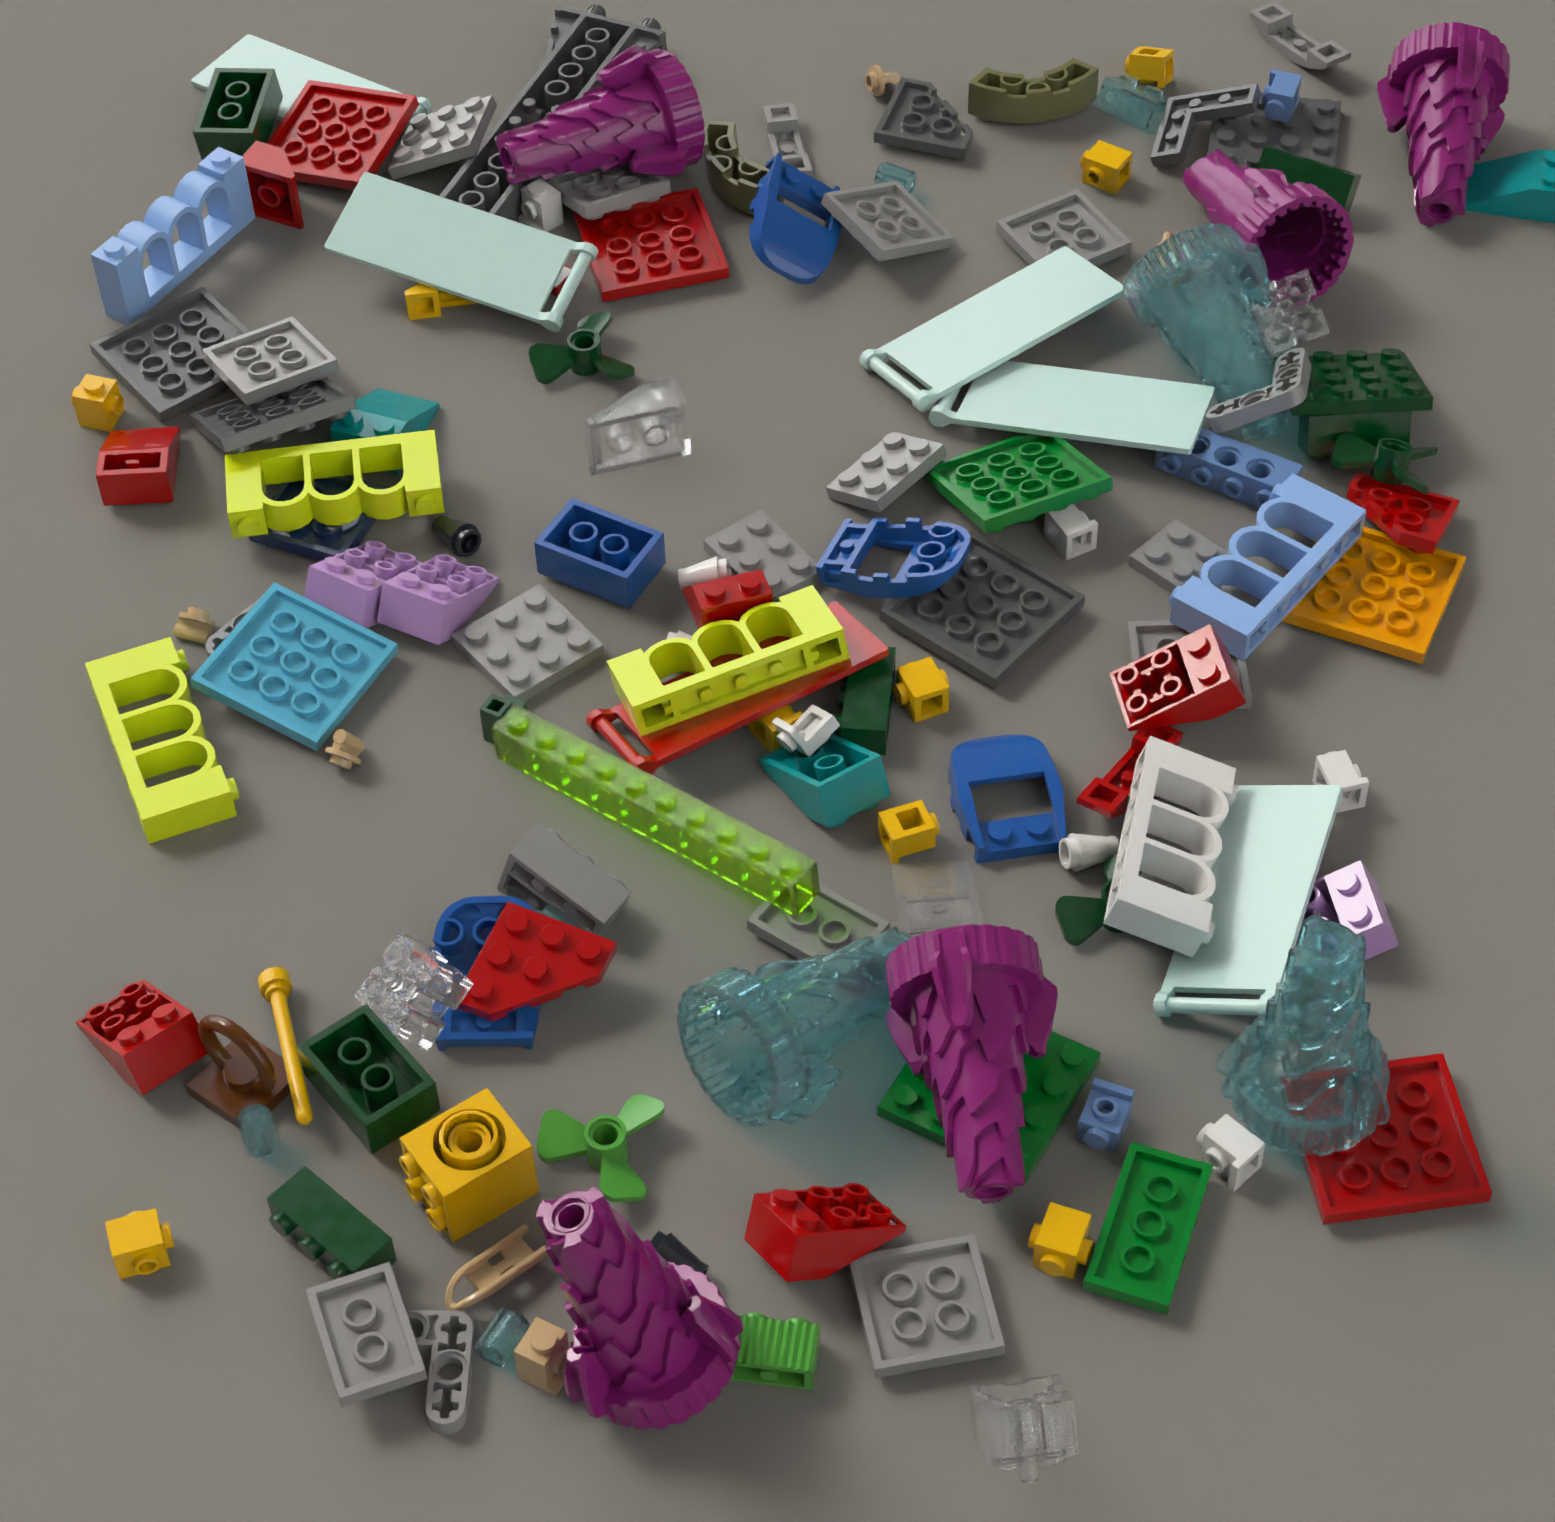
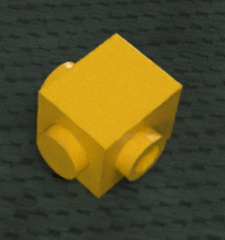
(1106, 167)
(98, 402)
(922, 689)
(1061, 1241)
(139, 1243)

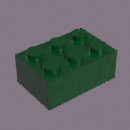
(237, 110)
(369, 1078)

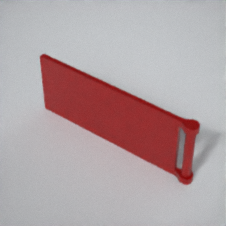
(702, 729)

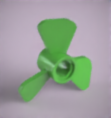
(566, 1138)

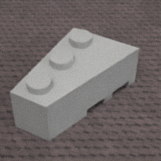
(558, 875)

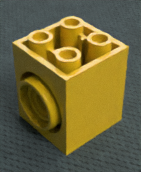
(468, 1165)

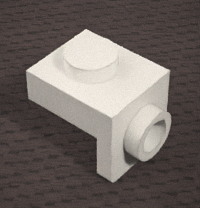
(808, 732)

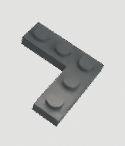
(1186, 110)

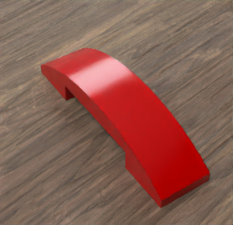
(1111, 794)

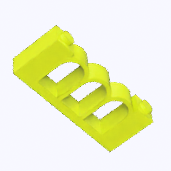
(249, 473)
(801, 615)
(181, 802)

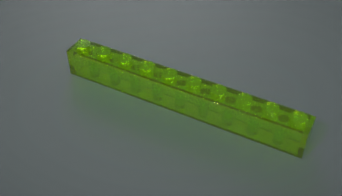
(657, 810)

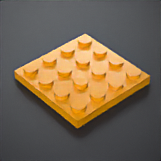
(1382, 596)

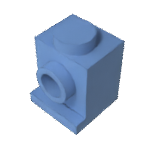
(1281, 95)
(1105, 1115)

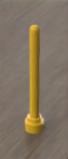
(275, 988)

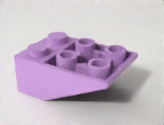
(354, 580)
(434, 598)
(1354, 900)

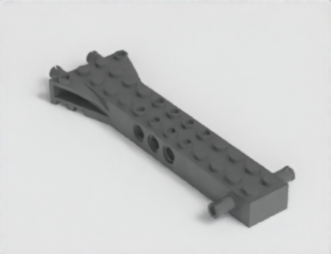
(573, 56)

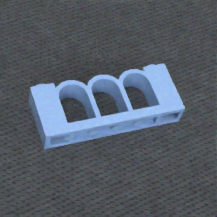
(118, 266)
(1291, 505)

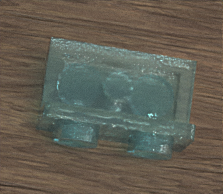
(1130, 101)

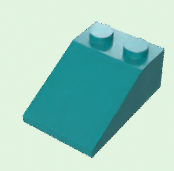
(1515, 186)
(383, 414)
(832, 781)

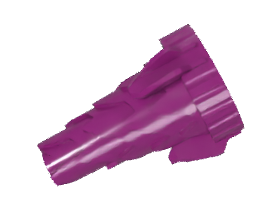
(1449, 95)
(638, 118)
(1289, 222)
(962, 1019)
(646, 1332)

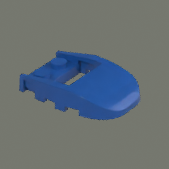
(785, 237)
(933, 558)
(1004, 760)
(459, 939)

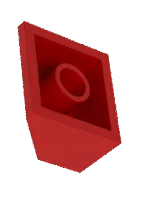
(273, 185)
(727, 597)

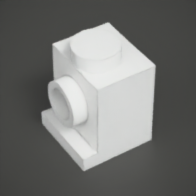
(541, 206)
(1071, 531)
(1337, 769)
(1231, 1150)

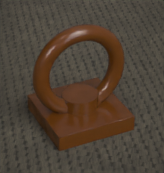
(237, 1074)

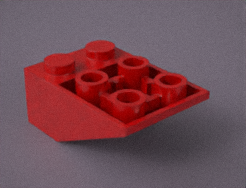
(138, 466)
(1179, 683)
(144, 1035)
(818, 1229)

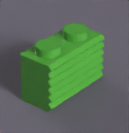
(778, 1352)

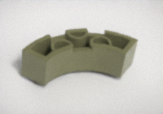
(1023, 101)
(727, 171)

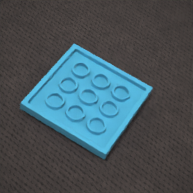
(294, 666)

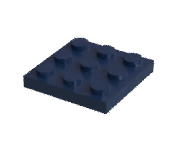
(318, 539)

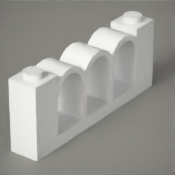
(1147, 907)

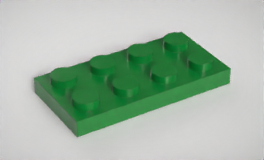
(1148, 1228)

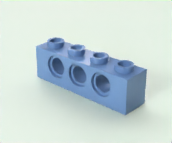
(1229, 467)

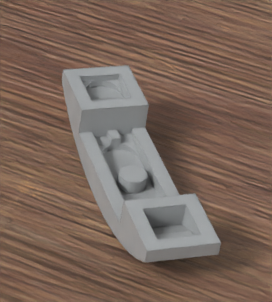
(1277, 28)
(784, 136)

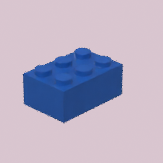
(600, 553)

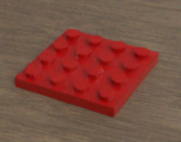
(341, 131)
(654, 246)
(1410, 1163)

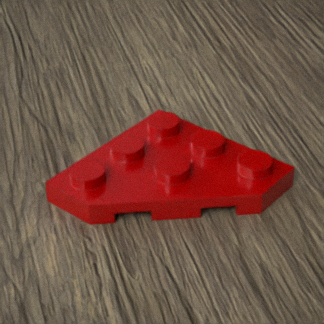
(1404, 512)
(533, 962)

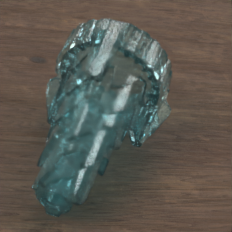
(1201, 301)
(766, 1035)
(1310, 1066)

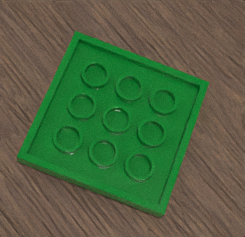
(1018, 480)
(1050, 1094)

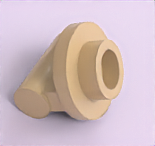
(876, 80)
(194, 625)
(345, 749)

